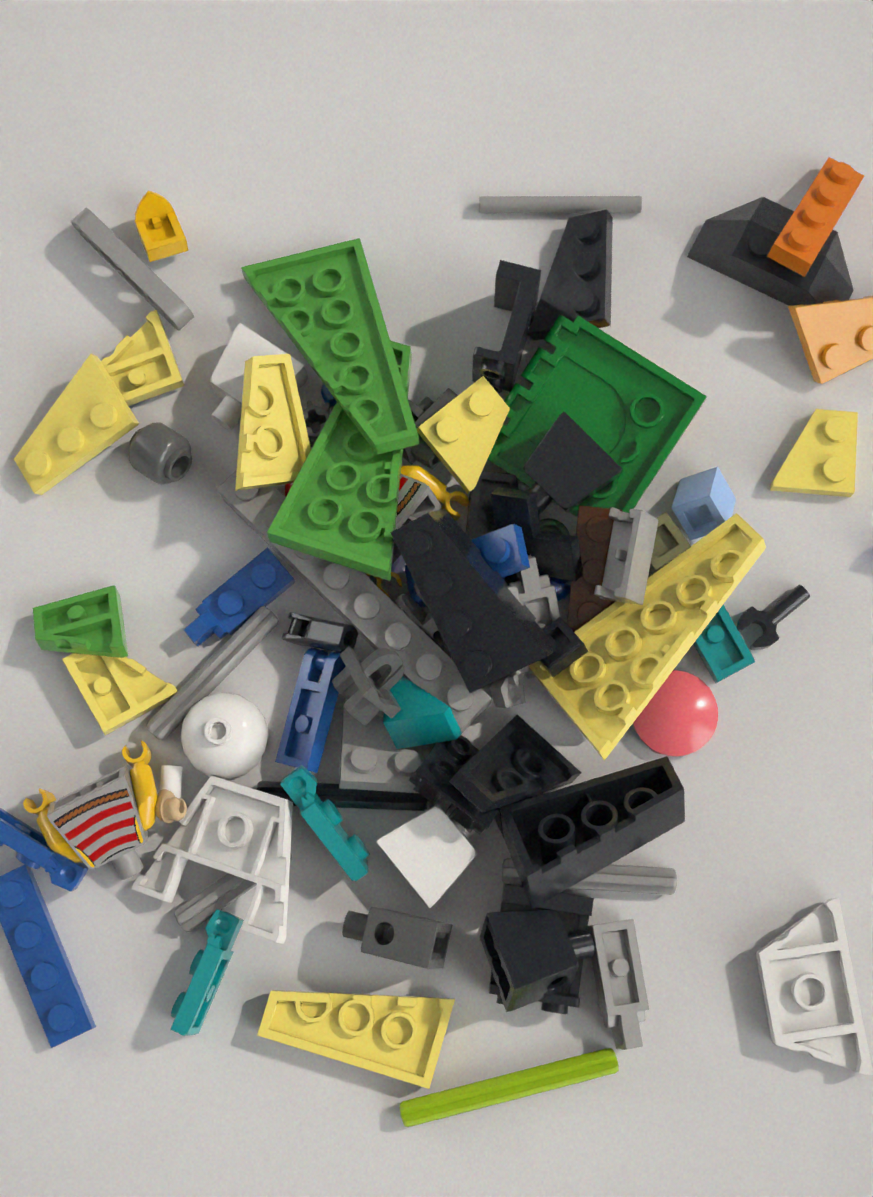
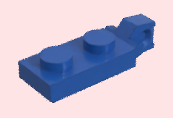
(240, 598)
(36, 853)

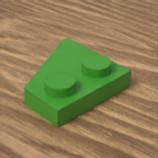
(83, 624)

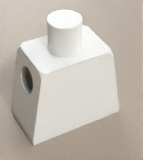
(229, 373)
(430, 852)

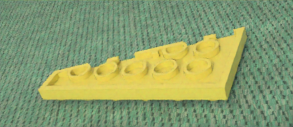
(640, 645)

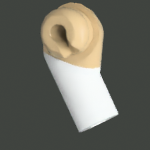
(169, 803)

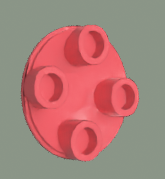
(678, 716)

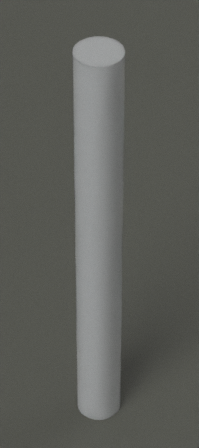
(559, 204)

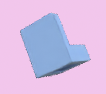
(703, 502)

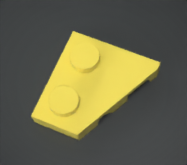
(144, 363)
(822, 456)
(116, 688)

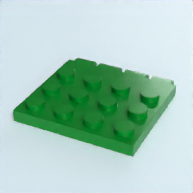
(612, 394)

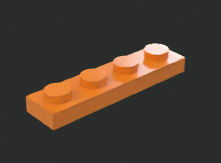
(815, 216)

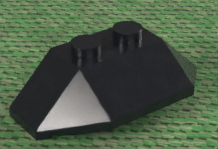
(739, 246)

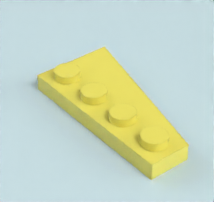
(368, 1031)

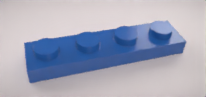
(42, 958)

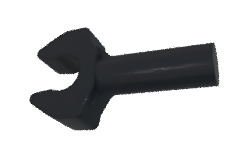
(769, 619)

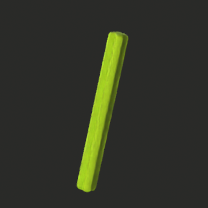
(508, 1087)

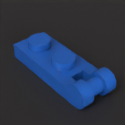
(310, 710)

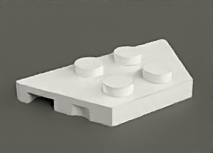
(814, 991)

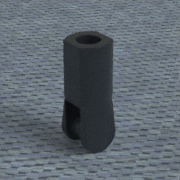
(320, 633)

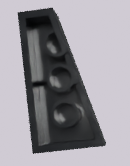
(590, 825)

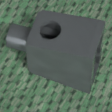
(415, 939)

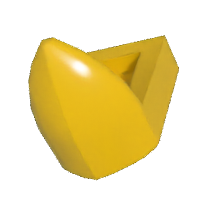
(159, 227)

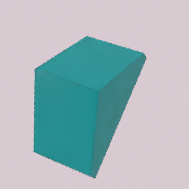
(421, 717)

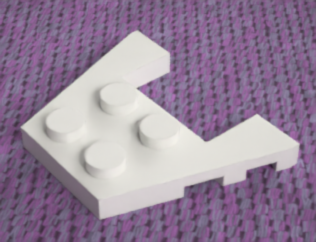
(237, 834)

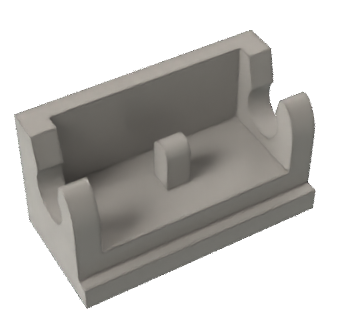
(628, 556)

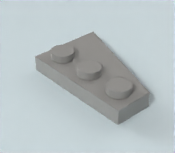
(372, 760)

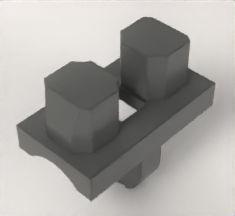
(365, 687)

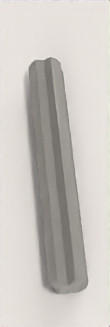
(213, 672)
(614, 878)

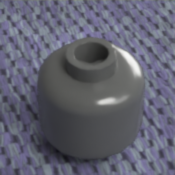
(160, 453)

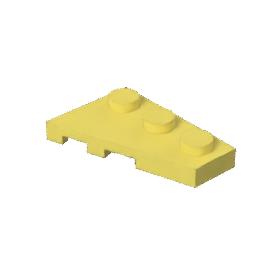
(271, 425)
(76, 428)

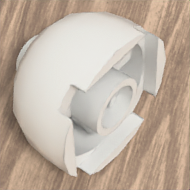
(224, 735)

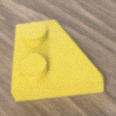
(466, 431)

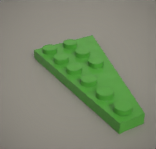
(336, 323)
(345, 495)

